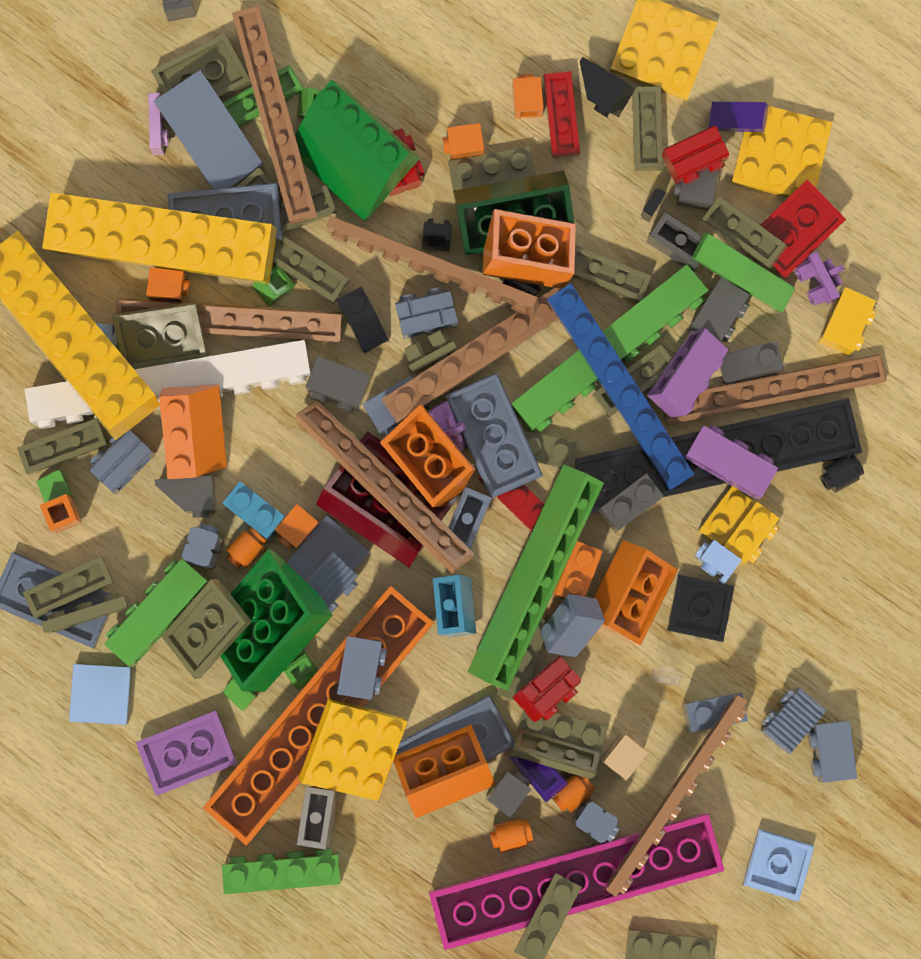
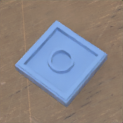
(100, 694)
(778, 865)

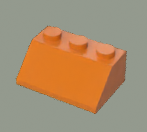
(529, 249)
(192, 430)
(428, 457)
(633, 591)
(443, 771)

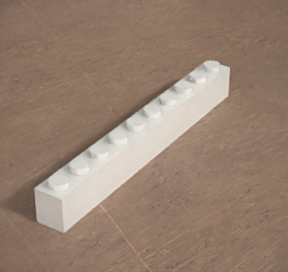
(231, 371)

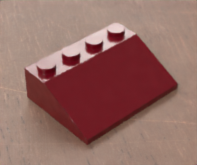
(363, 513)

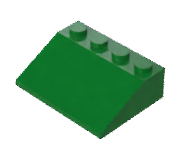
(352, 150)
(283, 619)

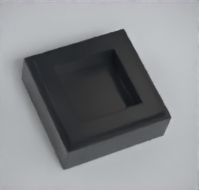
(653, 204)

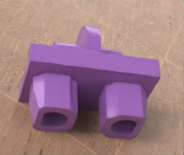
(825, 288)
(444, 417)

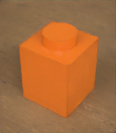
(527, 96)
(463, 141)
(167, 285)
(61, 513)
(296, 527)

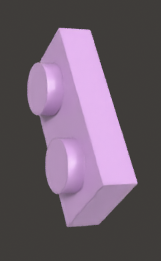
(157, 134)

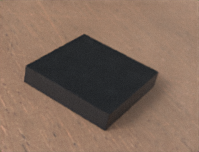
(700, 608)

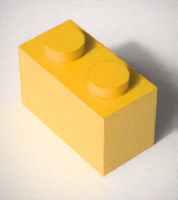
(848, 321)

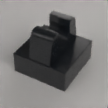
(436, 236)

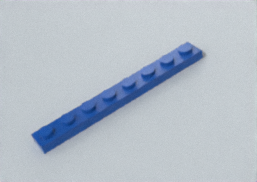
(620, 386)

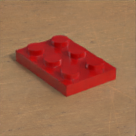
(802, 225)

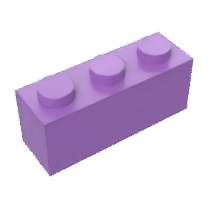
(688, 373)
(731, 461)

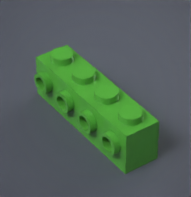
(156, 612)
(281, 873)

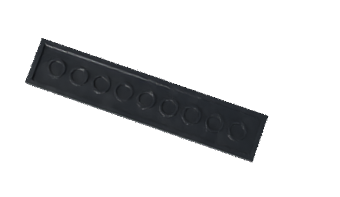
(787, 438)

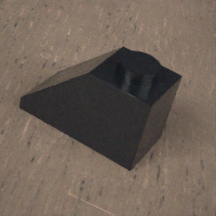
(605, 89)
(362, 319)

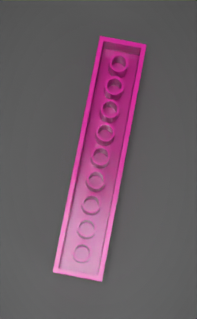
(510, 896)

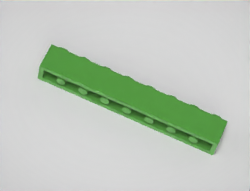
(626, 335)
(535, 577)

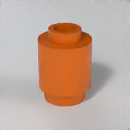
(245, 548)
(574, 794)
(511, 835)

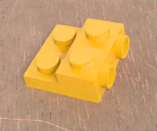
(740, 525)

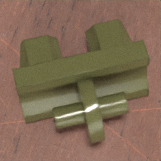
(441, 347)

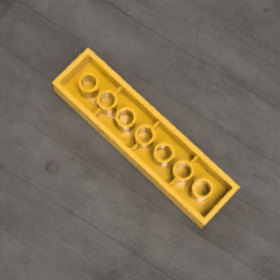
(160, 238)
(72, 339)

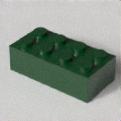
(535, 196)

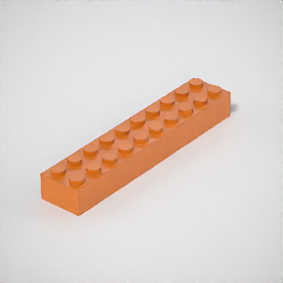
(275, 762)

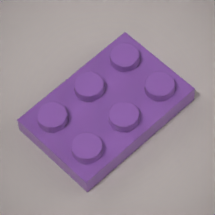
(186, 753)

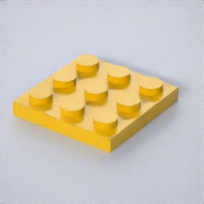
(663, 47)
(783, 154)
(352, 750)

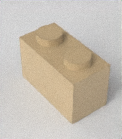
(625, 755)

